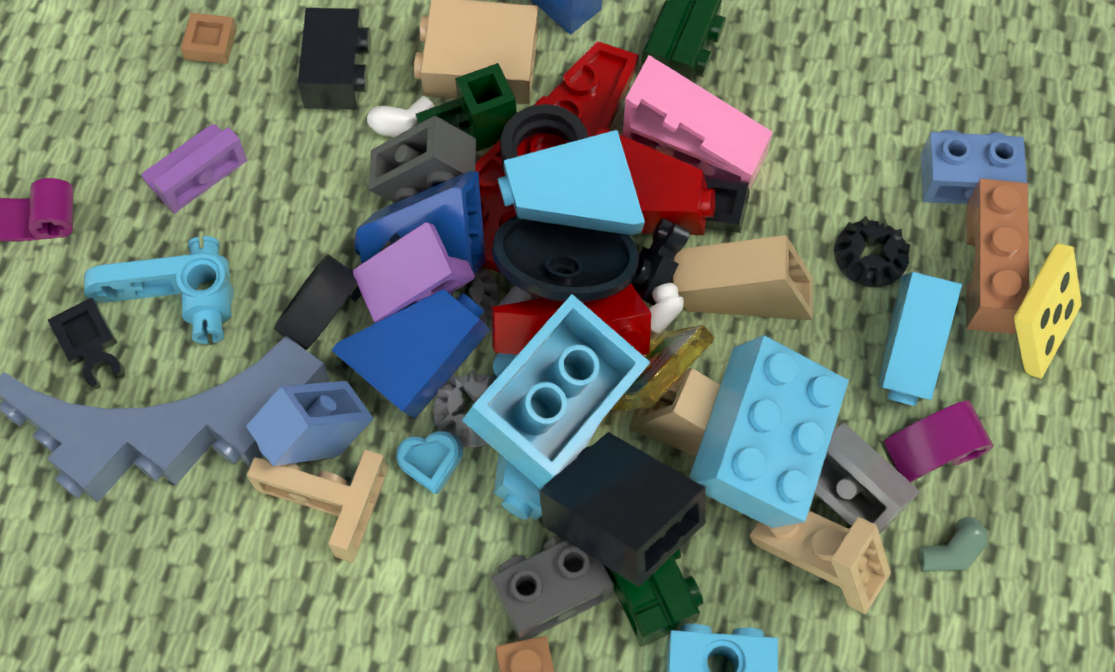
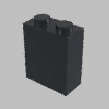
(623, 507)

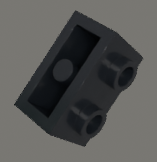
(332, 58)

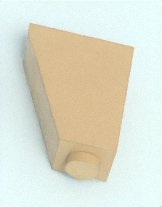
(745, 279)
(680, 413)

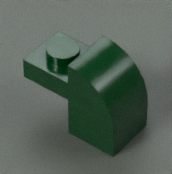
(481, 107)

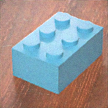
(555, 391)
(769, 432)

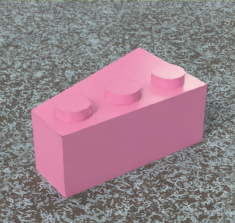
(693, 125)

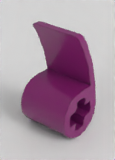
(40, 217)
(940, 438)

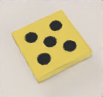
(1048, 310)

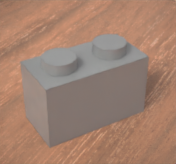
(861, 482)

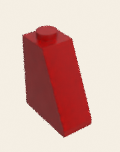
(667, 188)

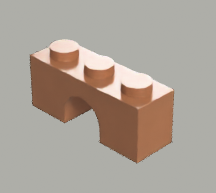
(1001, 266)

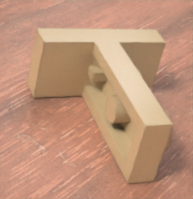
(328, 494)
(837, 554)

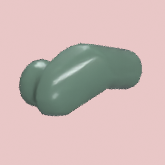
(960, 552)

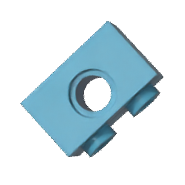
(745, 648)

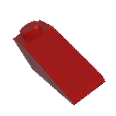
(520, 321)

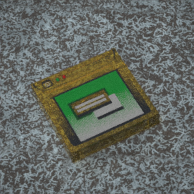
(669, 358)

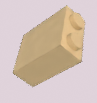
(472, 36)

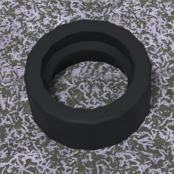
(537, 120)
(316, 302)

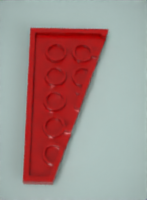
(588, 90)

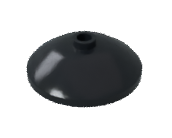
(564, 260)

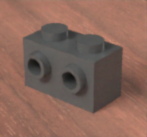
(420, 159)
(549, 587)

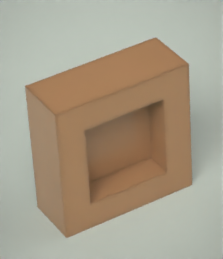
(209, 38)
(525, 656)

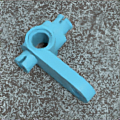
(173, 276)

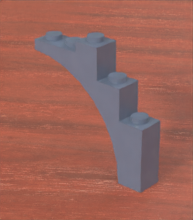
(100, 444)

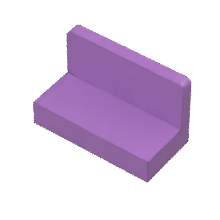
(195, 166)
(409, 272)

